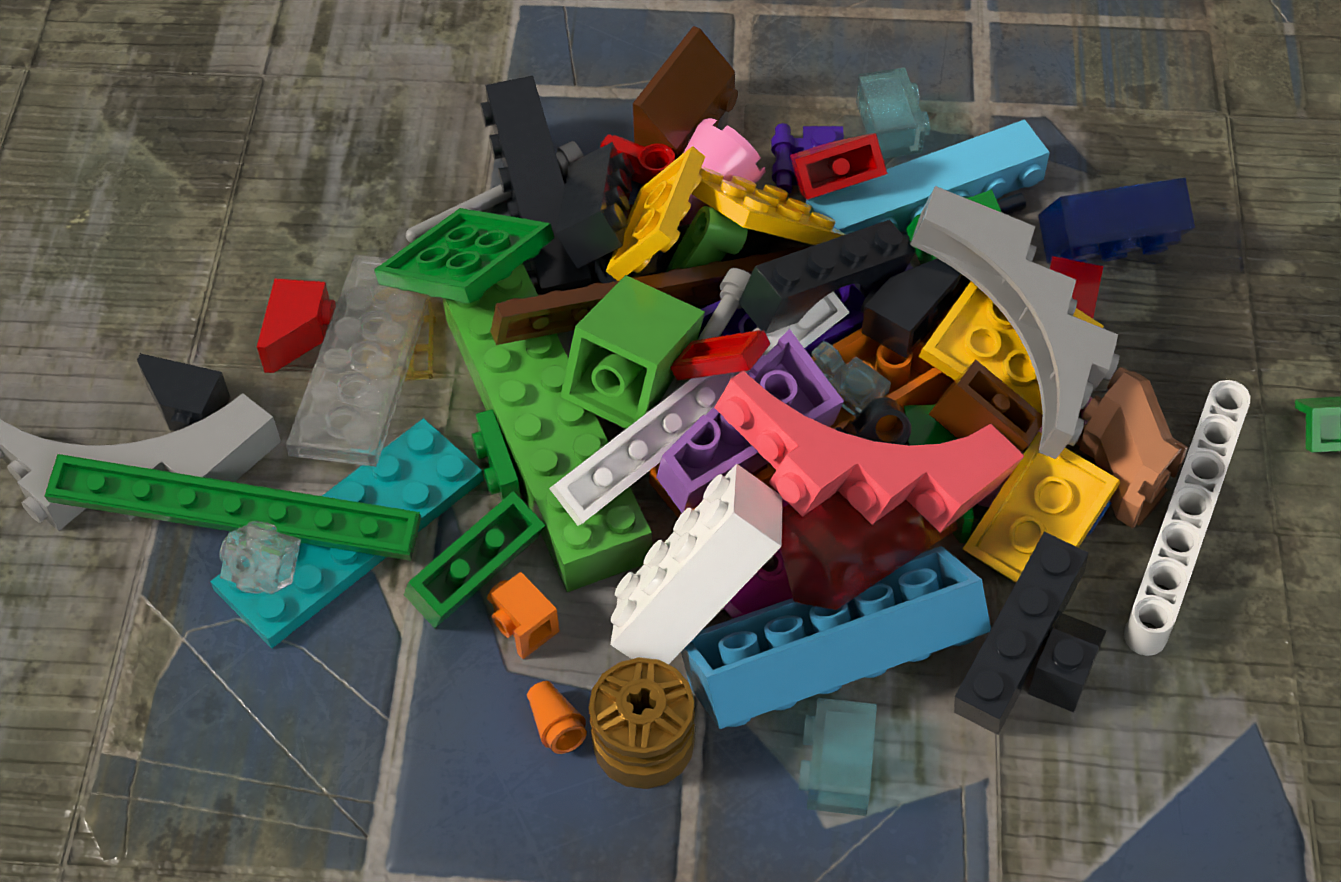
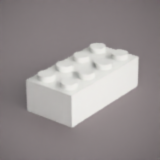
(697, 567)

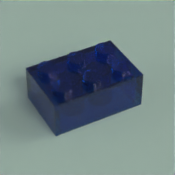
(1117, 221)

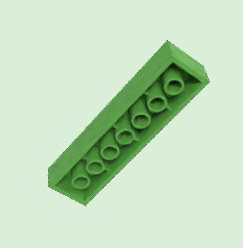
(546, 437)

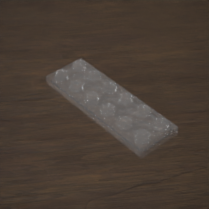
(358, 370)

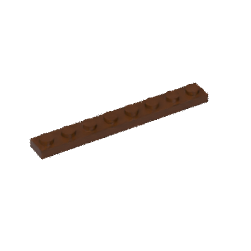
(563, 310)

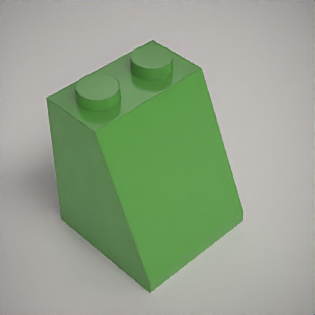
(626, 351)

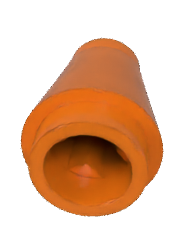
(556, 718)

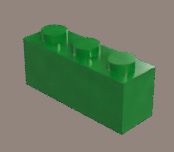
(473, 559)

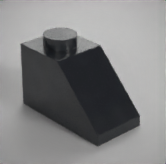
(183, 390)
(1066, 662)

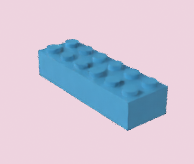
(808, 650)

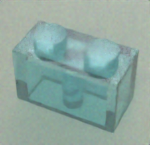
(892, 111)
(841, 756)

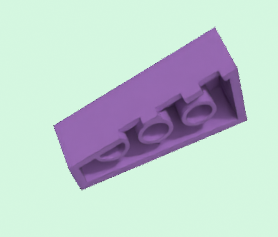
(716, 446)

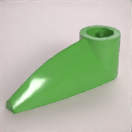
(708, 240)

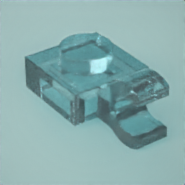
(853, 381)

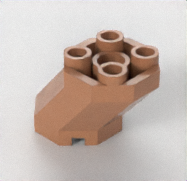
(1131, 443)

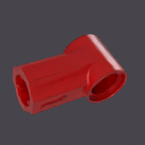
(646, 160)

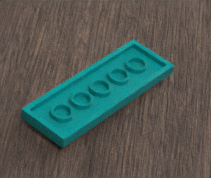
(413, 473)

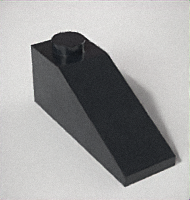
(911, 305)

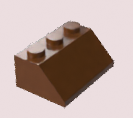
(686, 90)

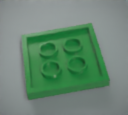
(464, 255)

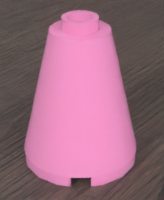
(725, 153)

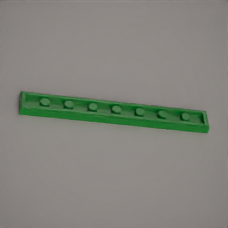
(232, 505)

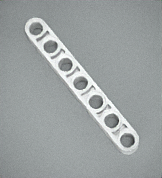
(1206, 458)

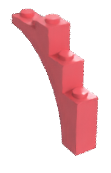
(873, 476)

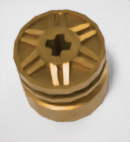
(645, 747)

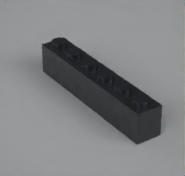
(531, 176)

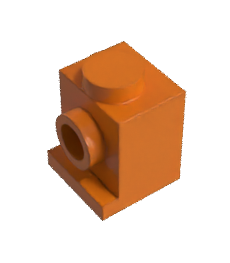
(523, 613)

